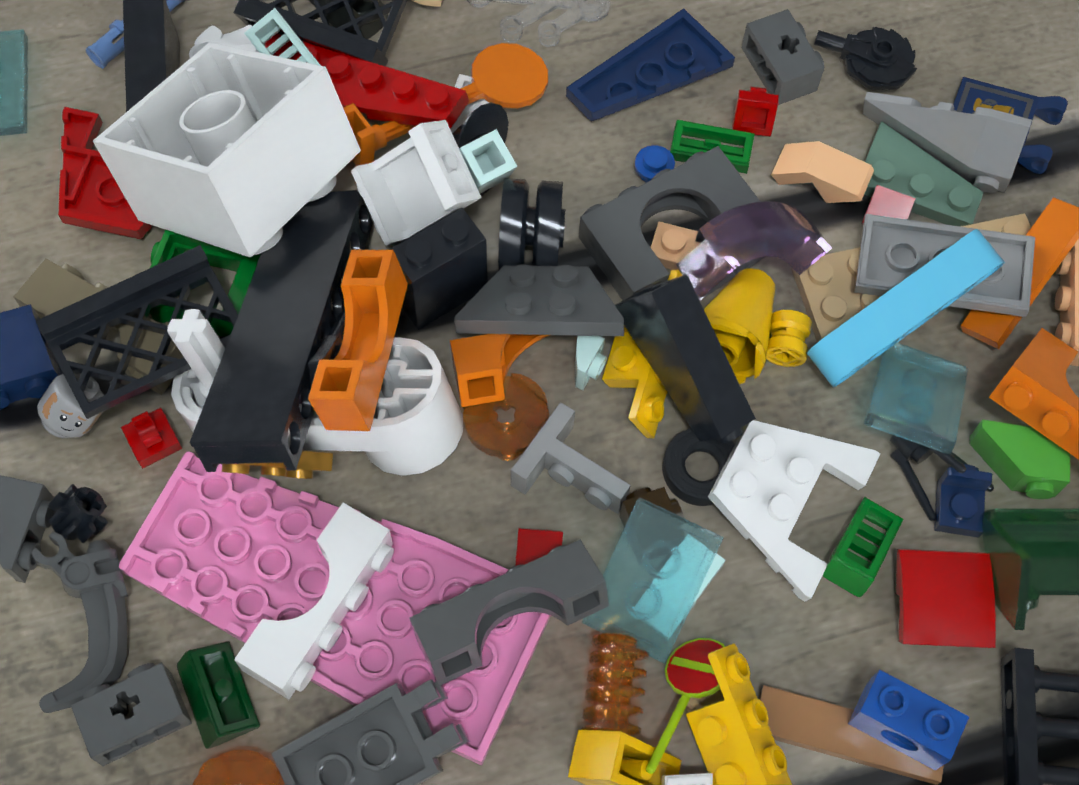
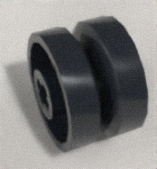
(531, 225)

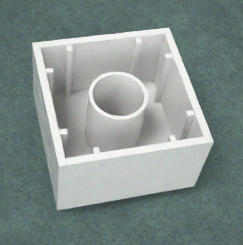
(230, 147)

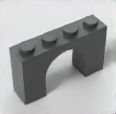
(613, 233)

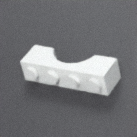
(285, 650)

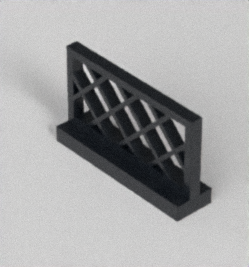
(327, 36)
(121, 305)

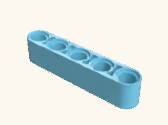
(905, 307)

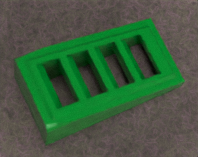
(849, 569)

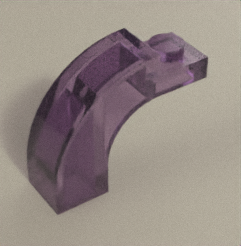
(752, 233)

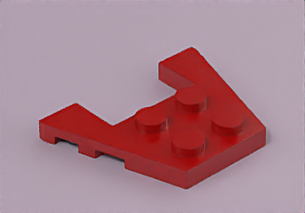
(87, 188)

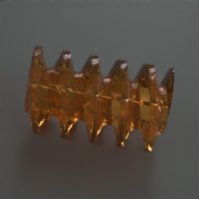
(614, 683)

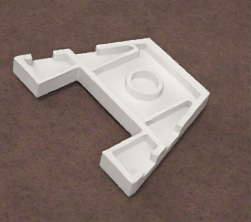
(769, 484)

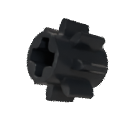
(78, 513)

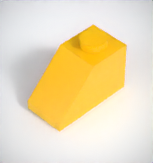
(616, 760)

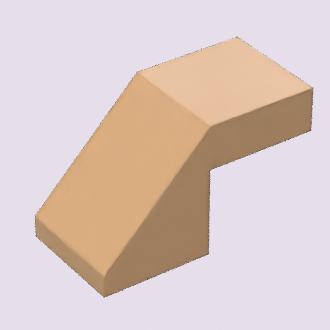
(832, 172)

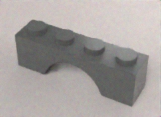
(557, 584)

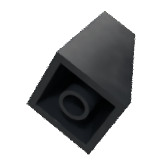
(442, 267)

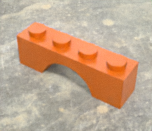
(350, 385)

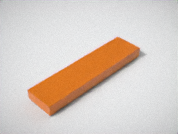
(1054, 237)

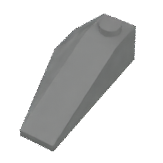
(975, 145)

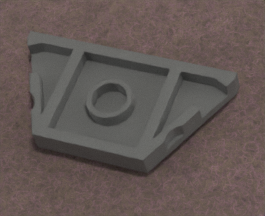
(541, 303)

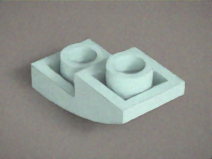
(588, 359)

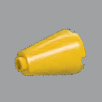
(743, 321)

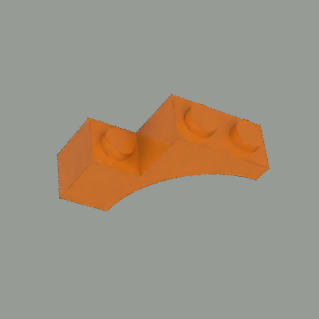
(483, 363)

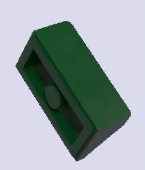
(217, 694)

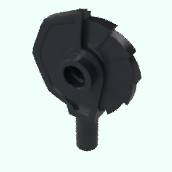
(873, 57)

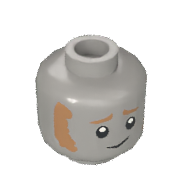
(61, 411)

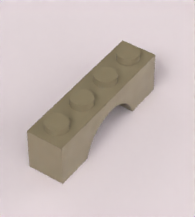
(58, 287)

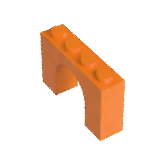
(1039, 391)

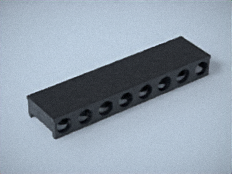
(277, 334)

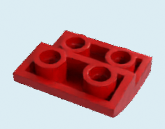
(946, 598)

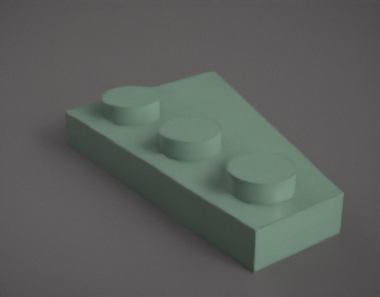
(913, 172)

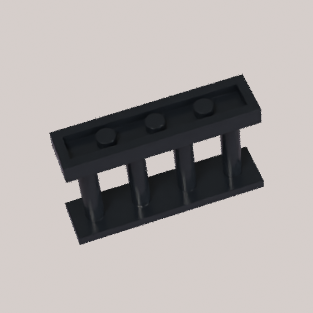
(1025, 725)

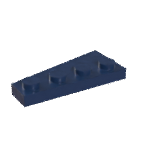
(654, 64)

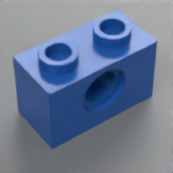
(908, 720)

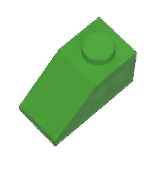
(1022, 458)

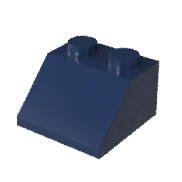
(25, 357)

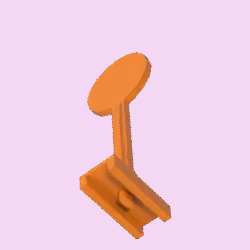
(499, 74)

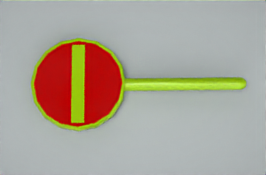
(690, 676)

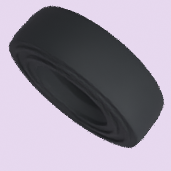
(675, 472)

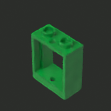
(174, 244)

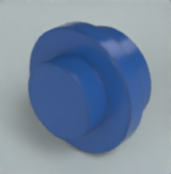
(653, 160)

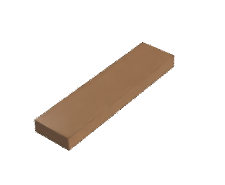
(826, 730)

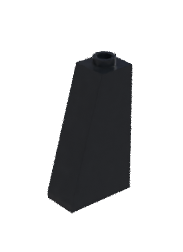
(149, 47)
(687, 358)

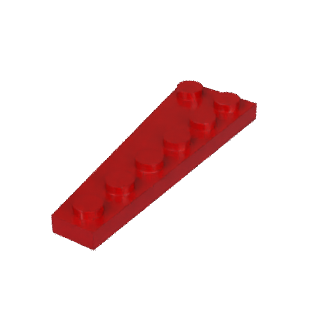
(384, 91)

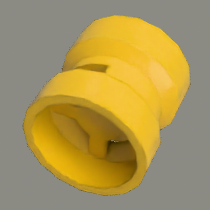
(788, 338)

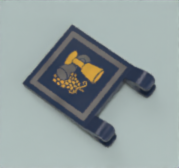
(1049, 109)

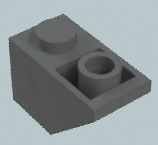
(22, 524)

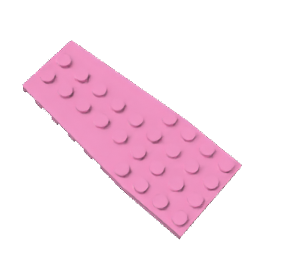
(251, 553)

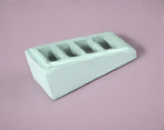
(271, 25)

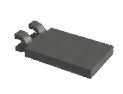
(373, 743)

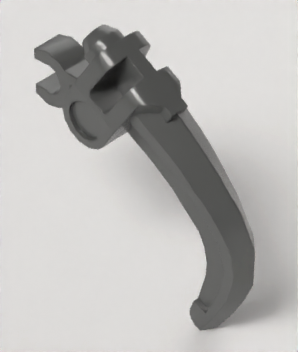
(102, 588)

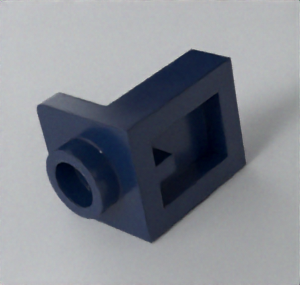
(961, 501)

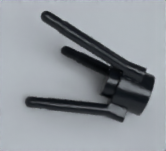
(910, 450)

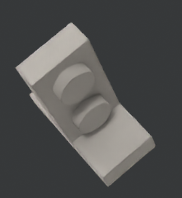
(567, 465)

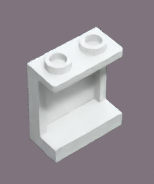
(416, 183)

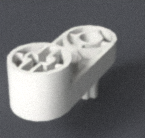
(414, 417)

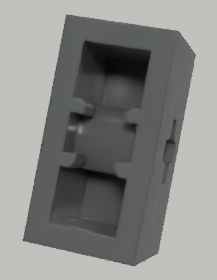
(783, 56)
(156, 715)

